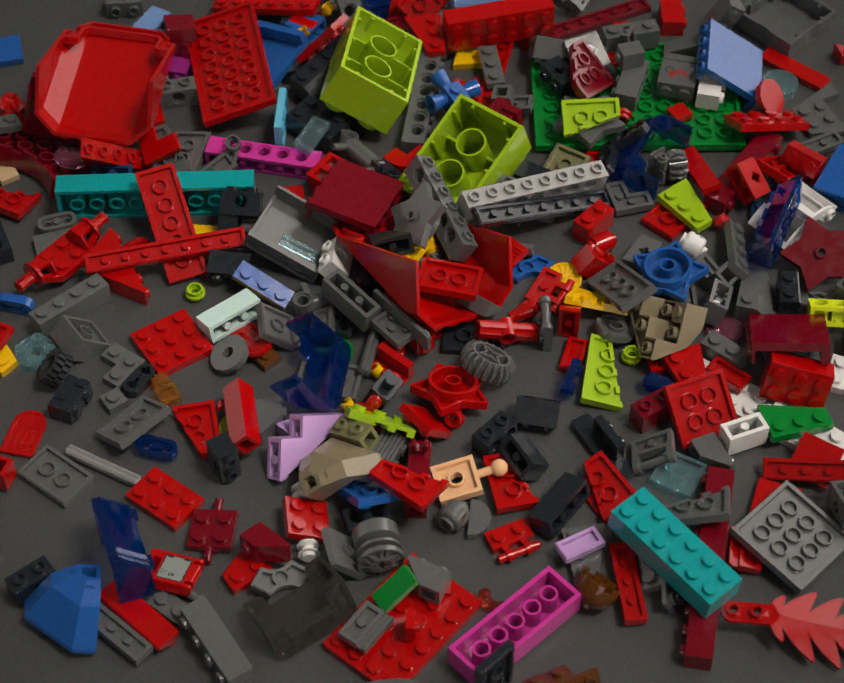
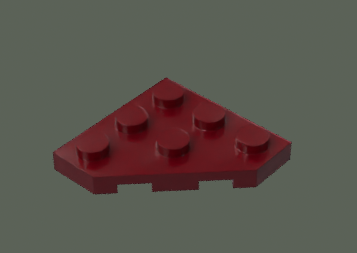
(587, 72)

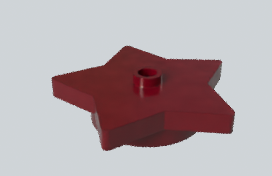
(805, 254)

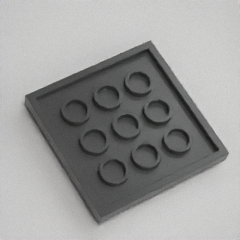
(791, 536)

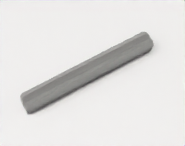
(102, 465)

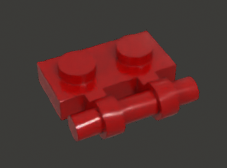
(545, 286)
(509, 536)

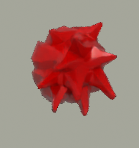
(12, 104)

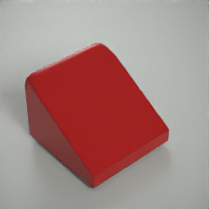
(838, 52)

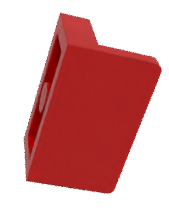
(392, 360)

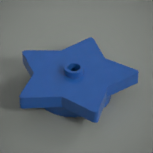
(670, 270)

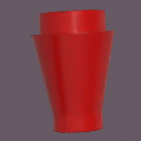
(524, 311)

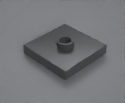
(273, 326)
(341, 552)

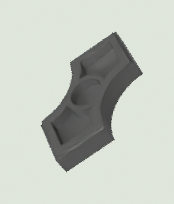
(270, 581)

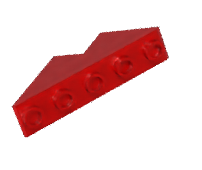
(102, 153)
(124, 281)

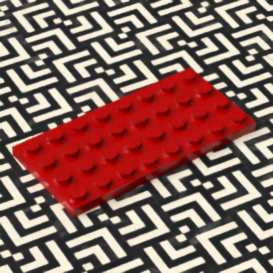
(230, 65)

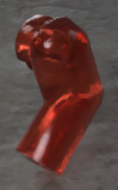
(487, 601)

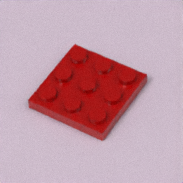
(172, 343)
(699, 405)

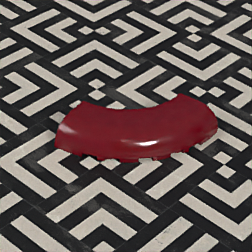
(34, 156)

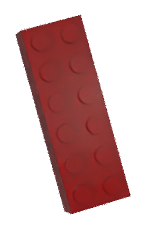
(496, 23)

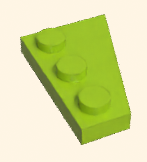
(587, 113)
(686, 206)
(360, 413)

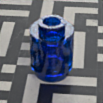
(655, 381)

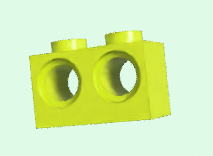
(831, 308)

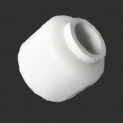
(693, 244)

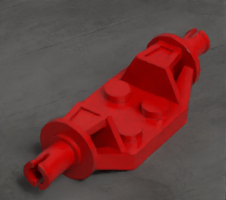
(64, 255)

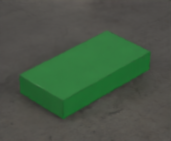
(395, 589)

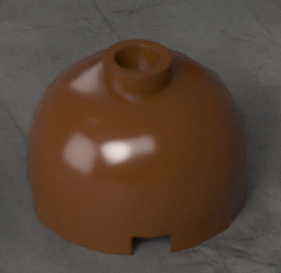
(596, 589)

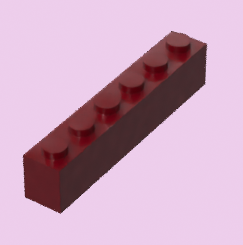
(761, 146)

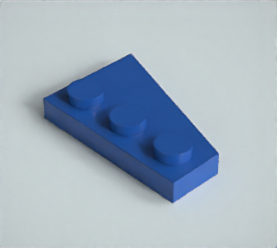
(365, 496)

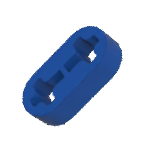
(16, 304)

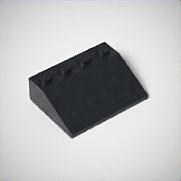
(312, 75)

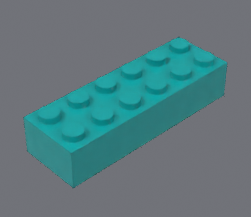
(674, 552)

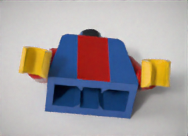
(311, 25)

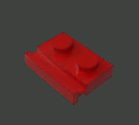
(741, 557)

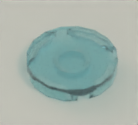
(786, 81)

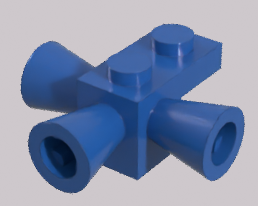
(449, 91)

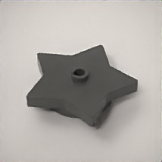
(593, 135)
(419, 215)

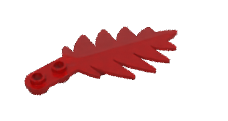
(796, 622)

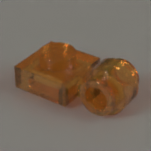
(165, 389)

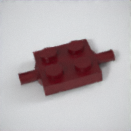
(212, 530)

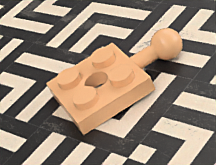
(466, 469)

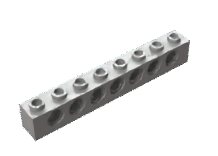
(563, 181)

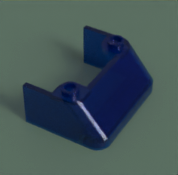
(631, 166)
(325, 370)
(124, 548)

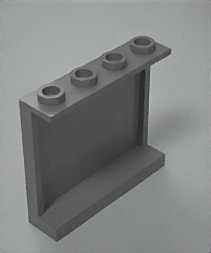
(287, 216)

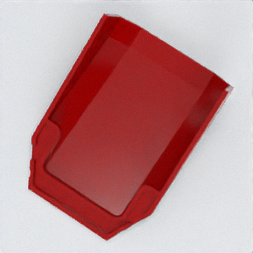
(103, 82)
(401, 274)

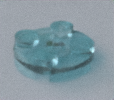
(28, 346)

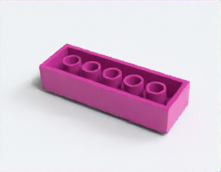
(523, 619)

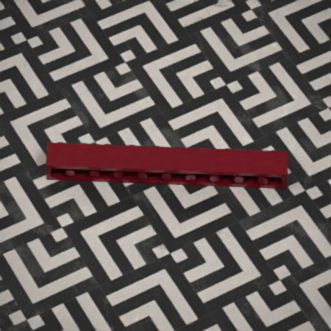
(701, 632)

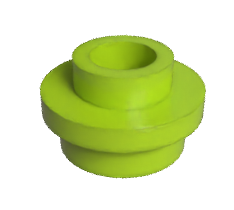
(195, 291)
(631, 355)

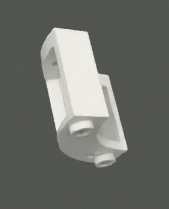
(811, 205)

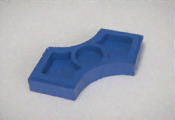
(530, 268)

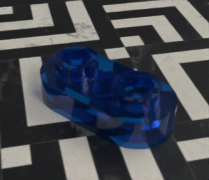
(575, 370)
(157, 448)

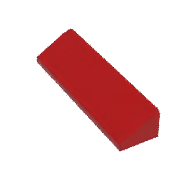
(141, 618)

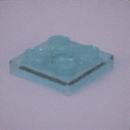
(680, 477)

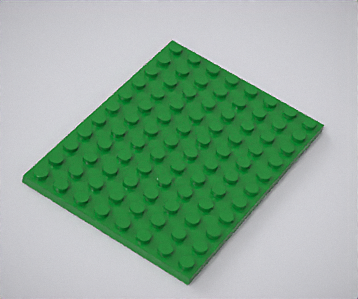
(708, 125)

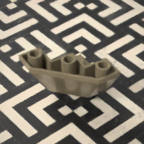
(665, 326)
(335, 466)

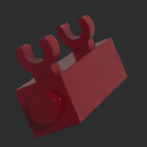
(418, 462)

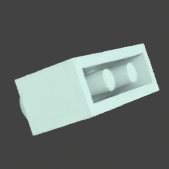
(228, 315)

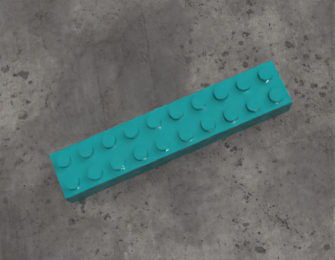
(120, 196)

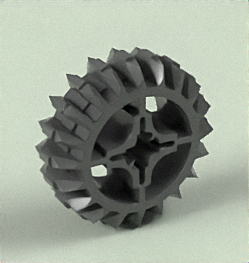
(487, 362)

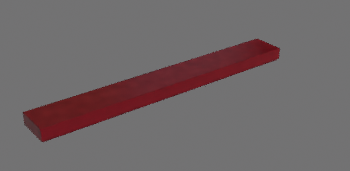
(595, 20)

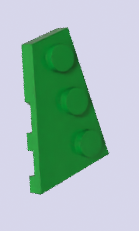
(793, 421)

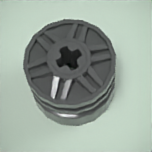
(377, 547)

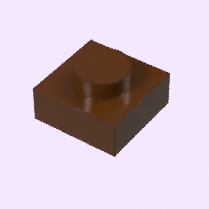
(267, 360)

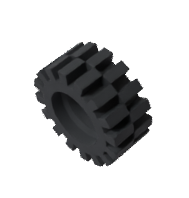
(54, 368)

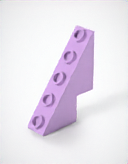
(305, 434)

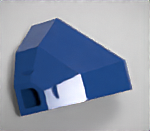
(68, 607)

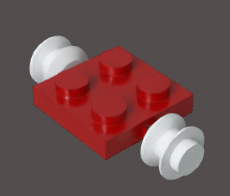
(304, 521)

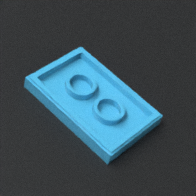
(280, 126)

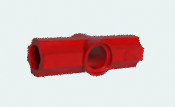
(506, 330)

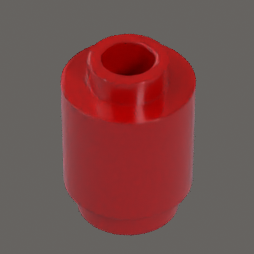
(605, 241)

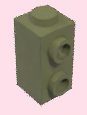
(355, 433)

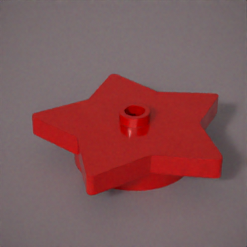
(451, 389)

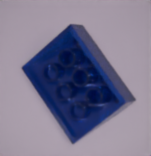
(775, 223)

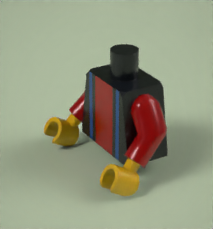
(381, 392)

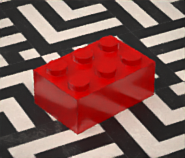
(796, 380)

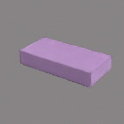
(579, 544)

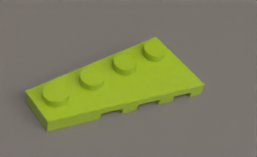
(600, 376)

